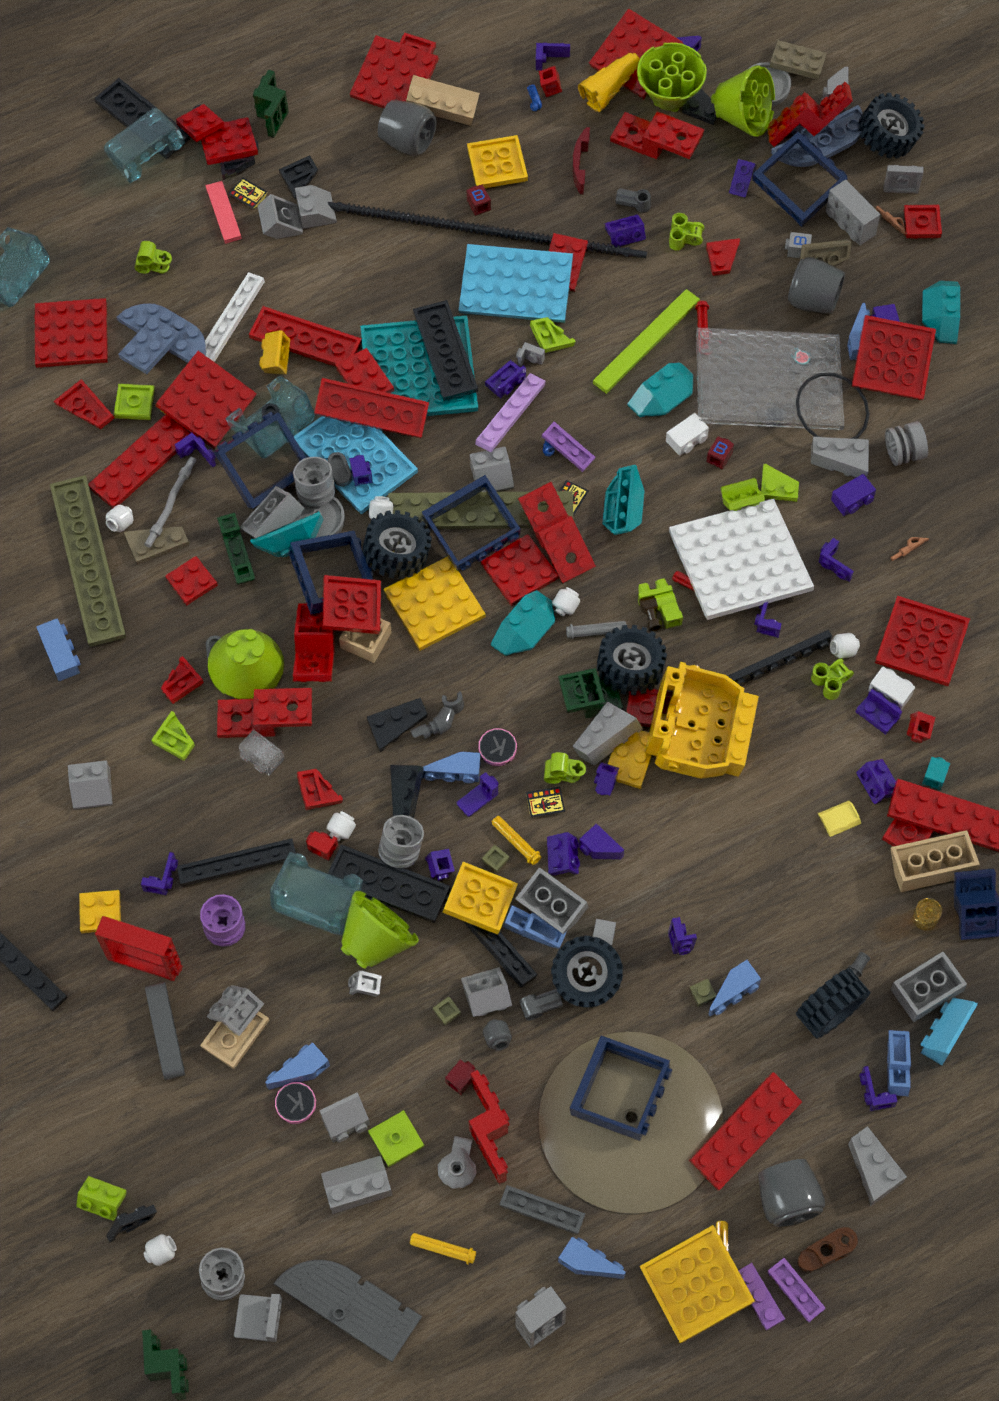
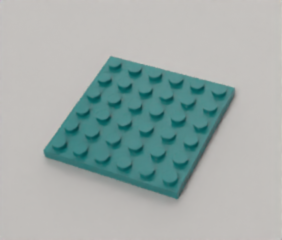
(405, 363)

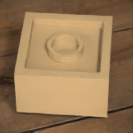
(366, 644)

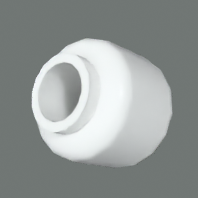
(379, 505)
(119, 518)
(566, 601)
(844, 645)
(341, 825)
(160, 1250)

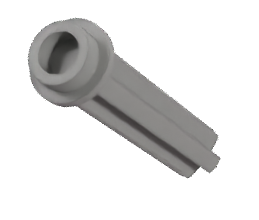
(592, 629)

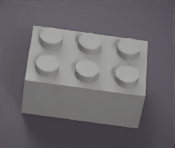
(852, 212)
(928, 986)

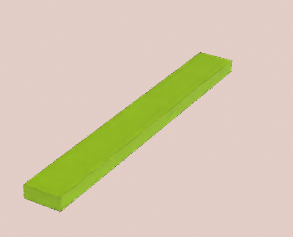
(646, 341)

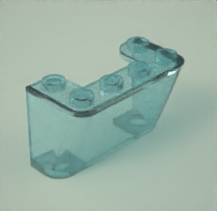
(141, 142)
(20, 264)
(293, 408)

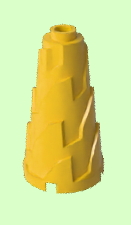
(606, 82)

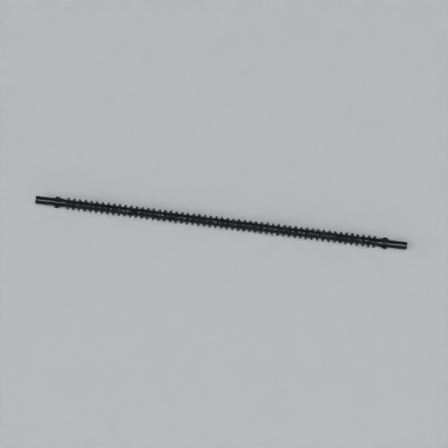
(339, 206)

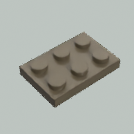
(798, 60)

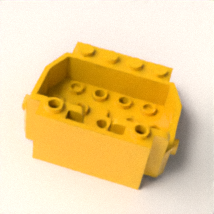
(703, 700)

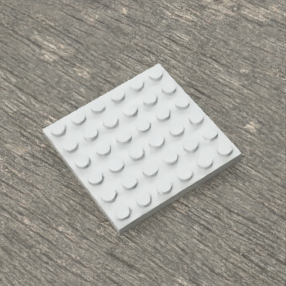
(740, 559)

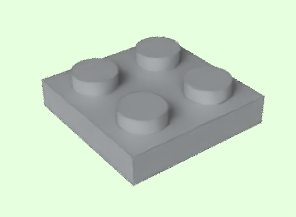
(903, 179)

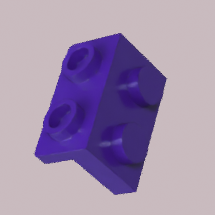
(506, 378)
(876, 780)
(562, 854)

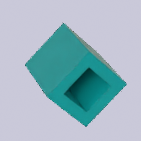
(936, 773)

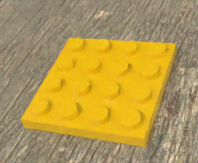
(434, 603)
(697, 1284)

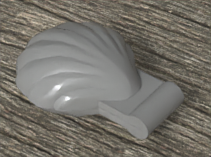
(459, 1160)

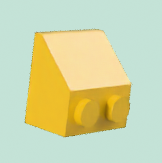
(275, 353)

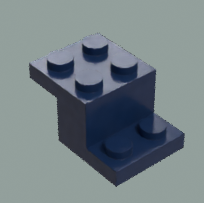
(976, 903)

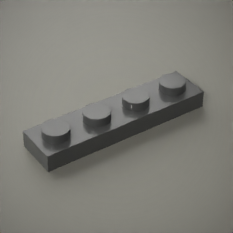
(542, 1209)

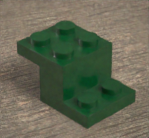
(270, 103)
(587, 692)
(165, 1364)

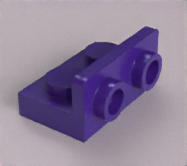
(626, 230)
(879, 711)
(680, 943)

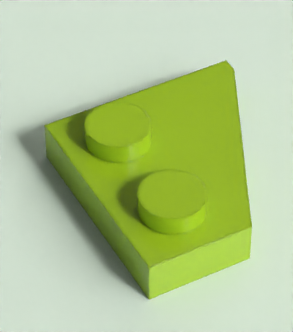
(549, 335)
(778, 485)

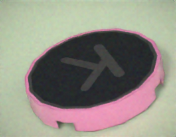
(497, 747)
(295, 1102)

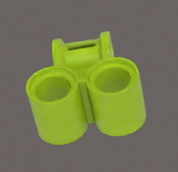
(685, 232)
(151, 259)
(833, 676)
(561, 768)

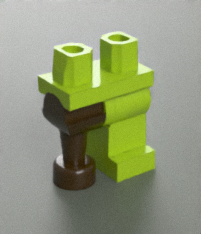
(661, 600)

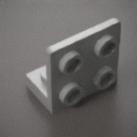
(235, 1008)
(258, 1317)

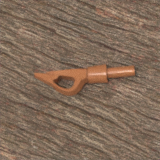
(892, 220)
(910, 546)

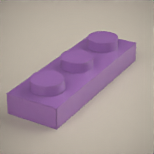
(568, 446)
(796, 1290)
(764, 1304)

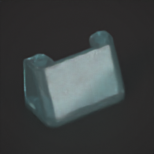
(313, 895)

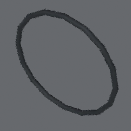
(843, 378)

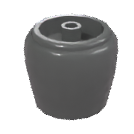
(407, 127)
(816, 286)
(790, 1193)

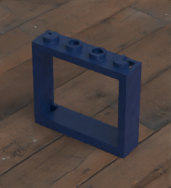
(779, 197)
(238, 438)
(458, 498)
(295, 552)
(606, 1044)

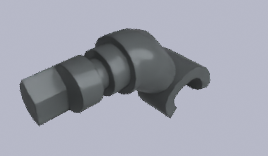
(443, 720)

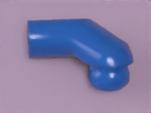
(536, 102)
(548, 449)

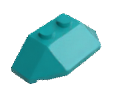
(942, 310)
(663, 391)
(624, 501)
(278, 541)
(525, 624)

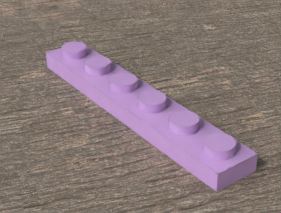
(510, 412)

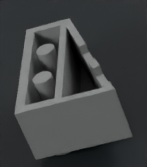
(841, 454)
(605, 733)
(876, 1167)

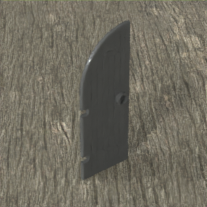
(357, 1309)

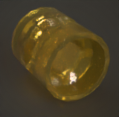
(927, 914)

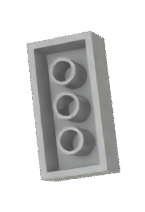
(540, 1316)

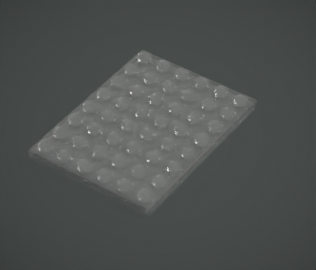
(758, 374)

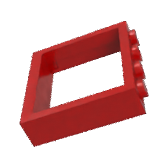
(138, 948)

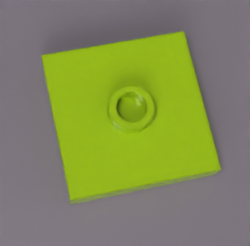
(134, 401)
(396, 1138)

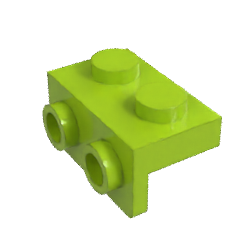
(742, 494)
(100, 1198)

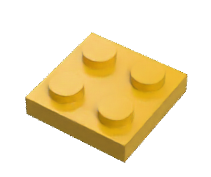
(98, 904)

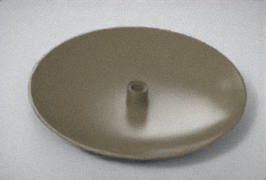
(612, 1167)

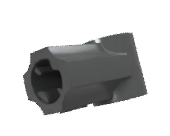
(639, 199)
(535, 1006)

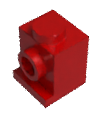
(550, 81)
(924, 723)
(321, 844)

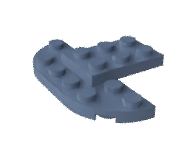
(832, 139)
(158, 333)

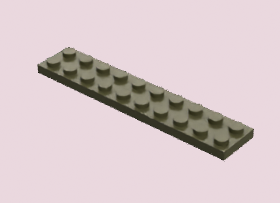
(473, 513)
(87, 561)

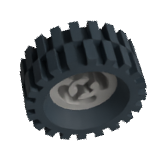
(898, 113)
(383, 537)
(632, 647)
(568, 958)
(832, 1003)

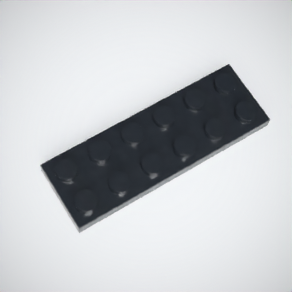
(129, 106)
(445, 350)
(392, 885)

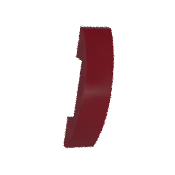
(581, 145)

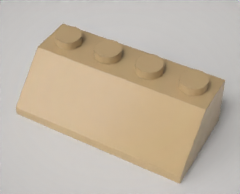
(443, 99)
(933, 860)

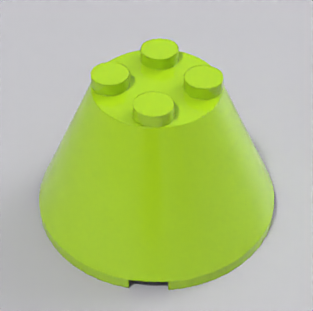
(671, 74)
(746, 100)
(244, 663)
(374, 932)

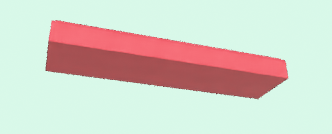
(223, 212)

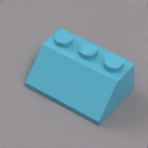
(947, 1029)

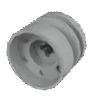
(906, 443)
(314, 481)
(401, 841)
(219, 1262)

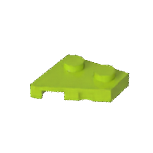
(173, 738)

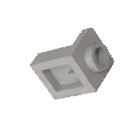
(530, 352)
(364, 983)

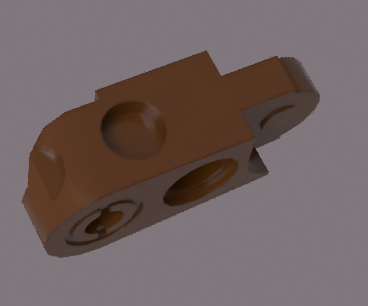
(812, 1258)

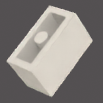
(687, 434)
(892, 687)

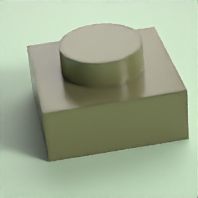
(495, 858)
(703, 992)
(446, 1011)

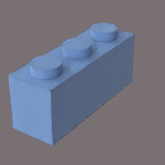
(59, 649)

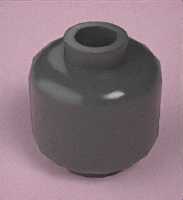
(497, 1035)

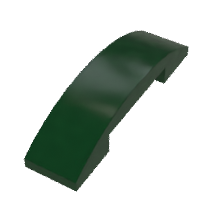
(235, 548)

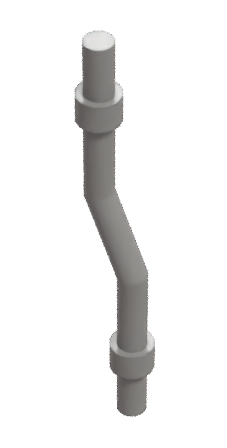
(156, 529)

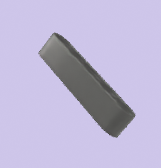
(165, 1031)

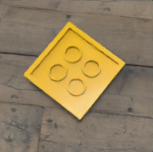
(497, 162)
(480, 898)

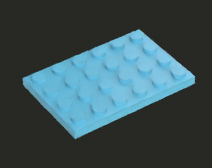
(515, 283)
(387, 463)

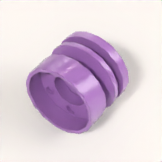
(222, 910)

